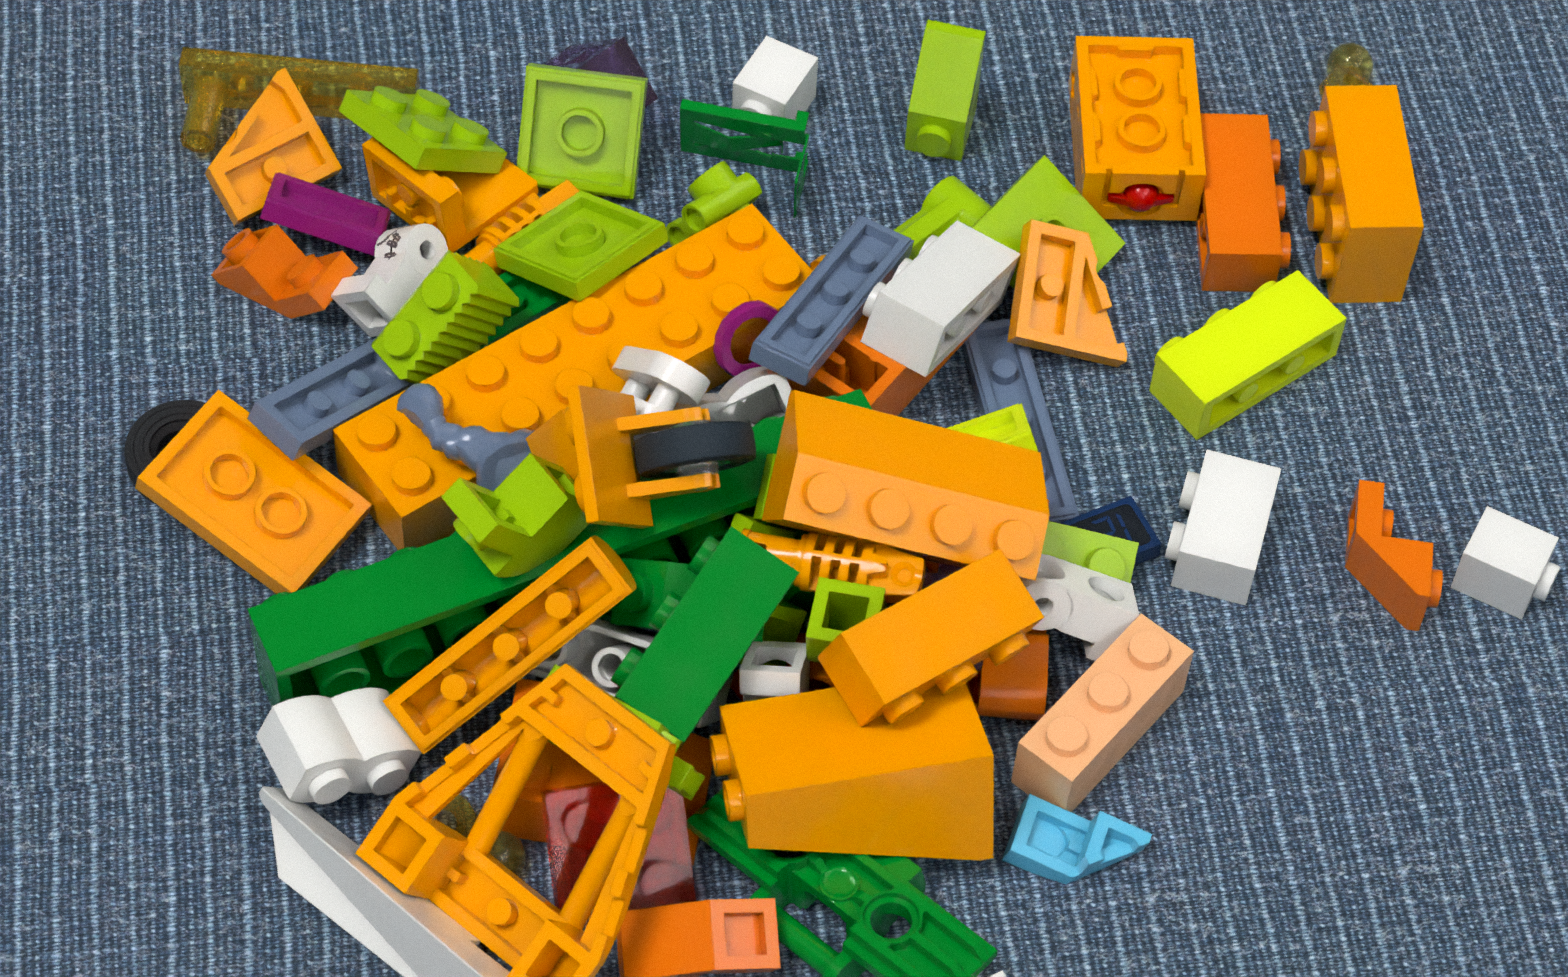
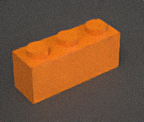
(1240, 205)

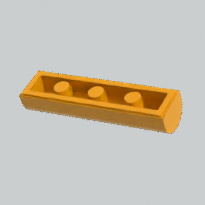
(511, 643)

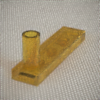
(237, 79)

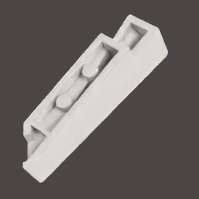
(395, 926)

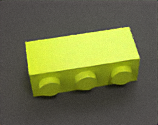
(1246, 353)

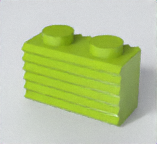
(445, 318)

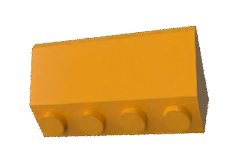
(907, 485)

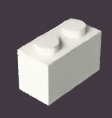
(1224, 526)

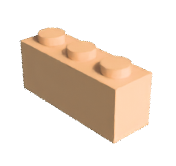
(1102, 715)

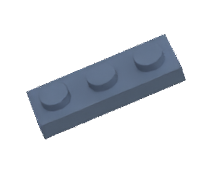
(309, 408)

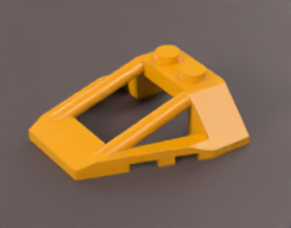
(482, 893)

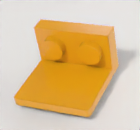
(449, 200)

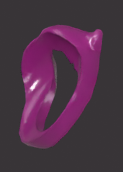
(726, 330)

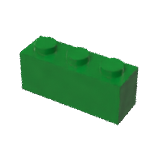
(704, 632)

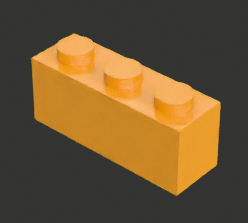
(931, 640)

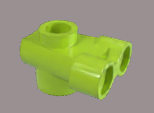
(715, 197)

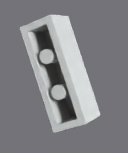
(938, 297)

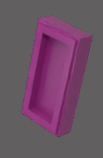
(325, 213)

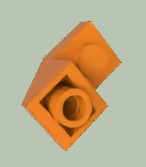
(278, 274)
(1390, 567)
(700, 939)

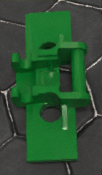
(865, 894)

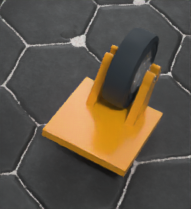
(610, 462)

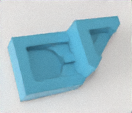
(1067, 845)

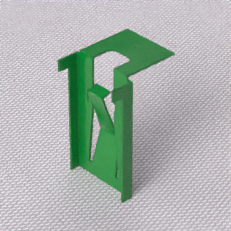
(764, 132)

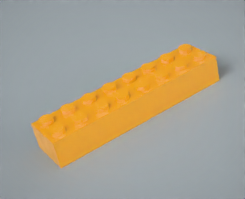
(522, 379)

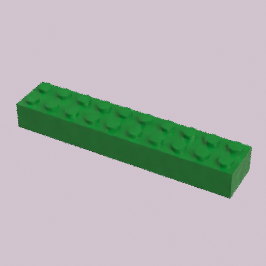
(407, 610)

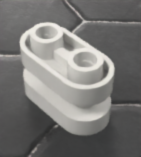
(662, 377)

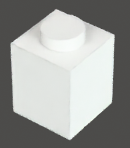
(776, 80)
(1507, 563)

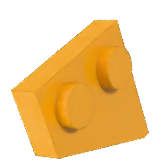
(271, 138)
(1060, 298)

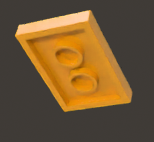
(251, 498)

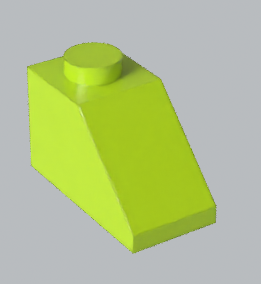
(945, 90)

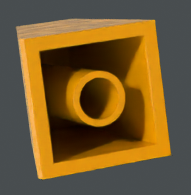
(824, 784)

